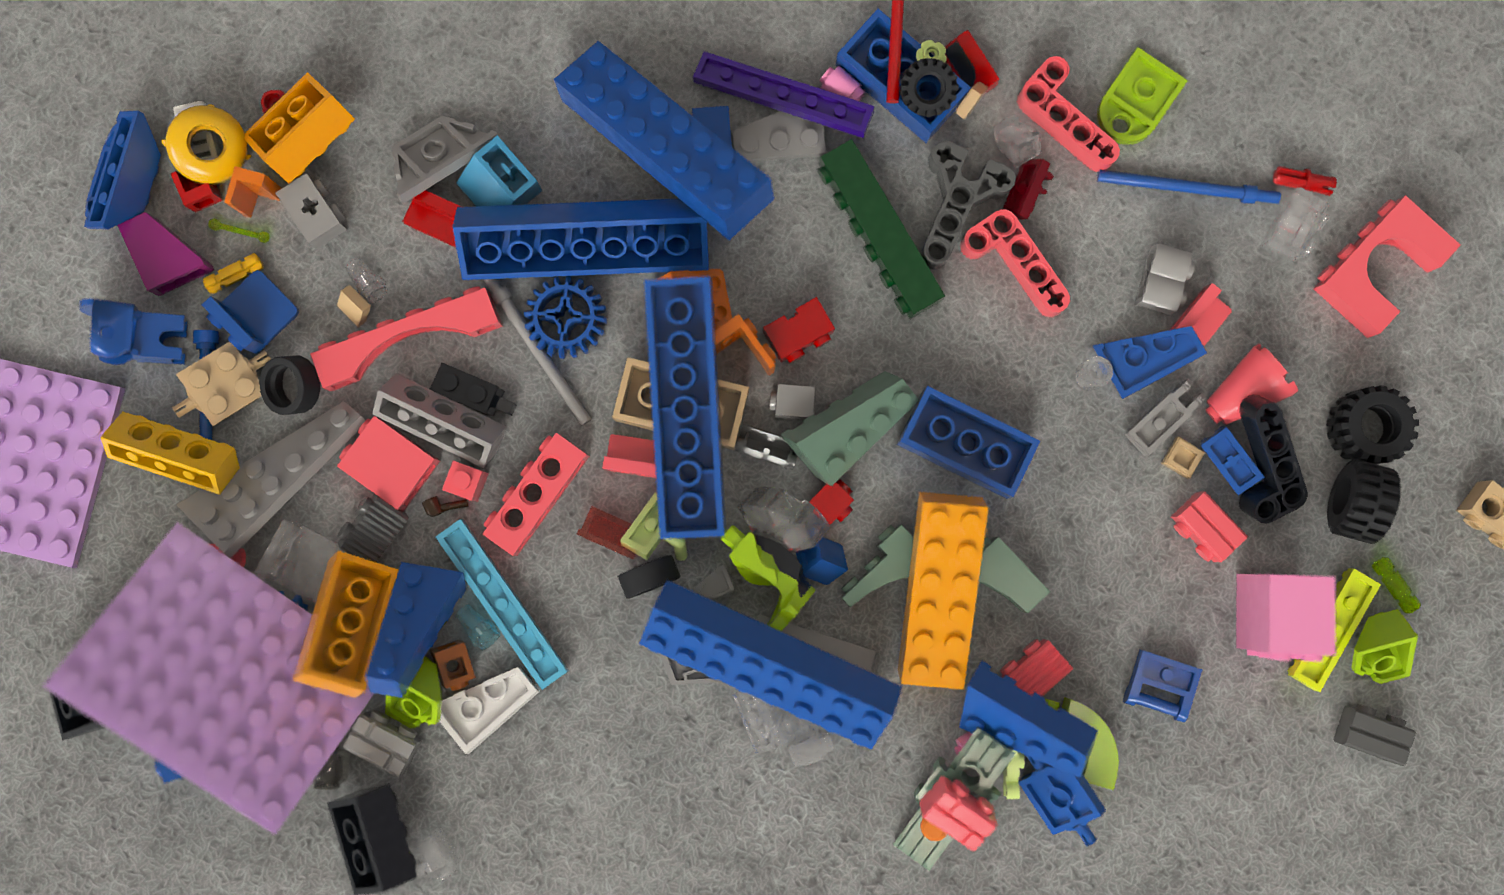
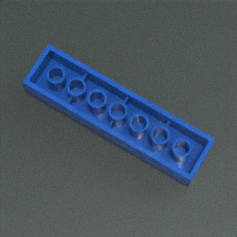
(665, 140)
(579, 239)
(685, 407)
(770, 665)

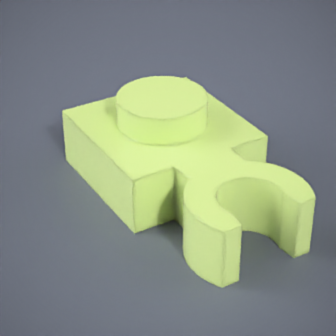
(1010, 776)

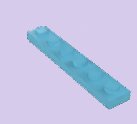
(502, 604)

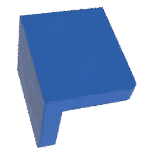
(823, 561)

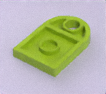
(1139, 97)

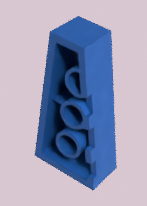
(414, 616)
(1026, 722)

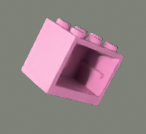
(1285, 616)

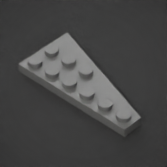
(270, 480)

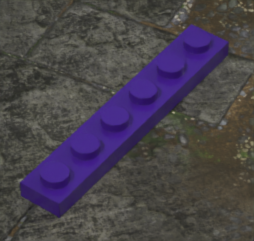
(783, 94)

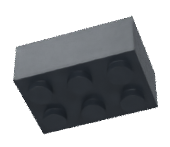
(372, 840)

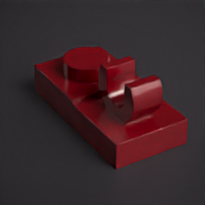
(1027, 188)

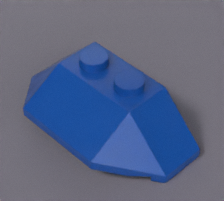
(123, 173)

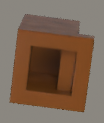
(462, 674)

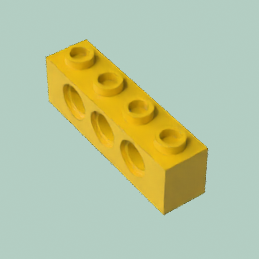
(170, 452)

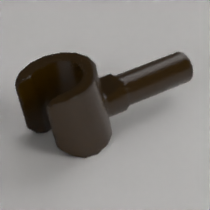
(434, 508)

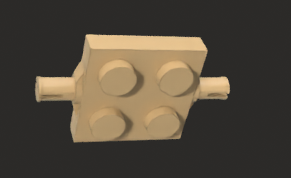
(221, 383)

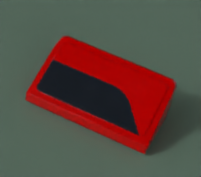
(970, 62)

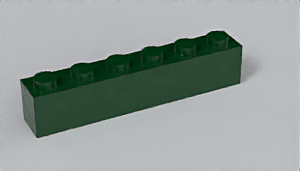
(880, 229)

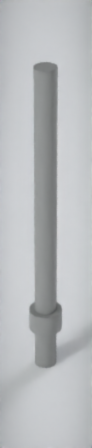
(502, 298)

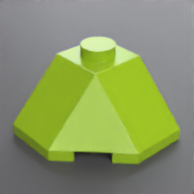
(1385, 647)
(421, 700)

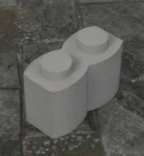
(1165, 279)

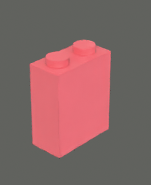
(387, 463)

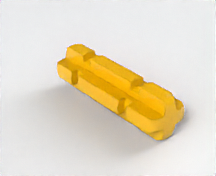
(232, 273)

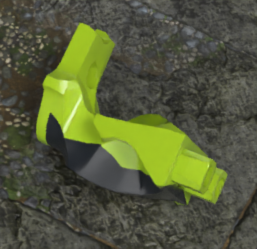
(770, 564)

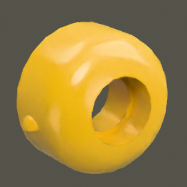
(212, 119)

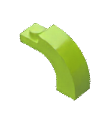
(1104, 760)

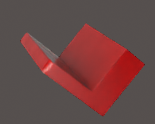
(432, 216)

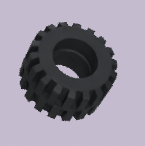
(1396, 421)
(1363, 501)

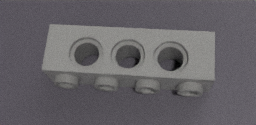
(438, 420)

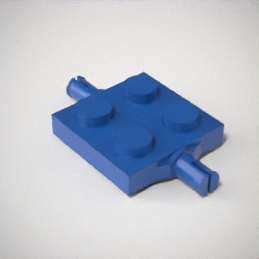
(1062, 800)

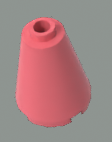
(1255, 375)

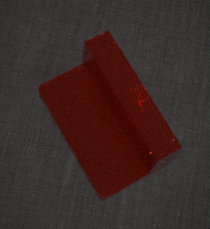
(606, 531)

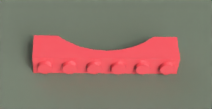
(348, 360)

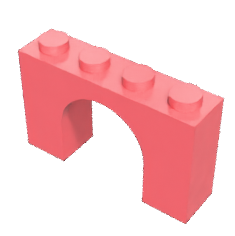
(1348, 284)

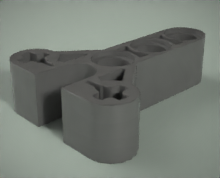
(976, 193)

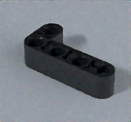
(1283, 486)

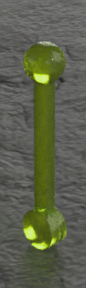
(215, 225)

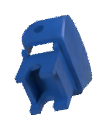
(132, 333)

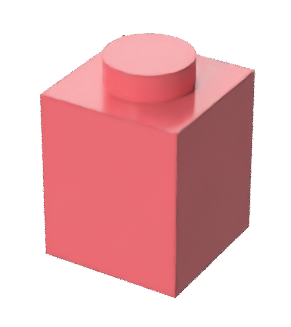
(465, 481)

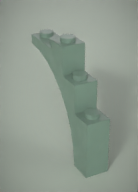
(999, 570)

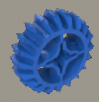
(579, 319)

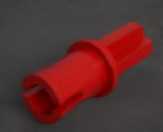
(1304, 179)

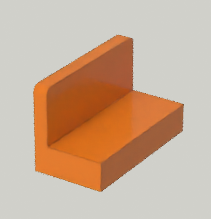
(246, 187)

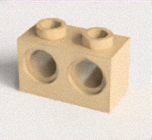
(1491, 522)

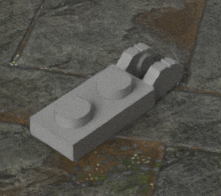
(1163, 419)

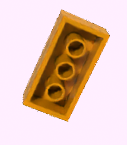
(345, 624)

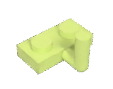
(644, 534)

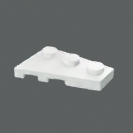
(481, 710)

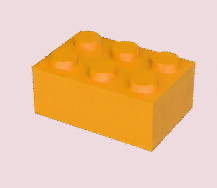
(298, 128)

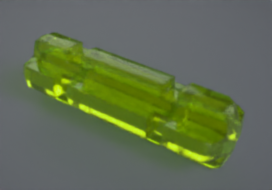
(1396, 585)

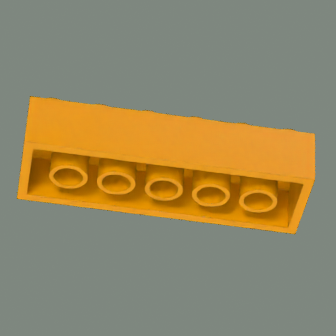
(942, 590)

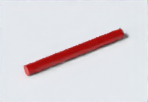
(895, 49)

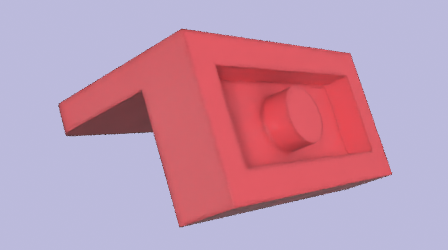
(1205, 313)
(630, 456)

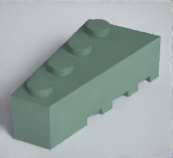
(850, 426)

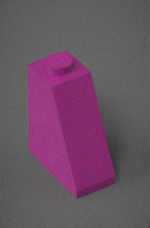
(161, 255)

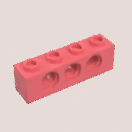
(497, 524)

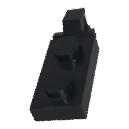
(470, 391)

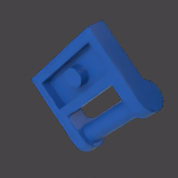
(1165, 675)

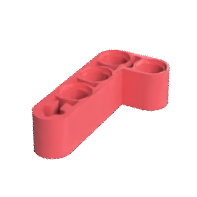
(1072, 118)
(1019, 267)

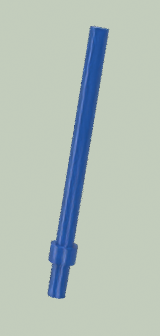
(1246, 193)

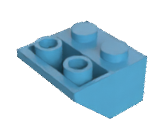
(497, 177)

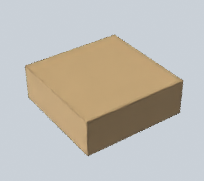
(971, 100)
(353, 305)
(1183, 457)

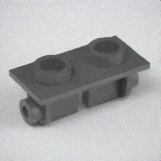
(765, 446)

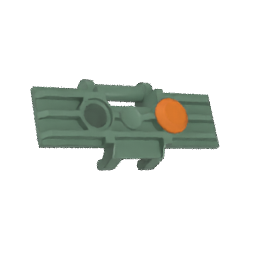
(981, 752)

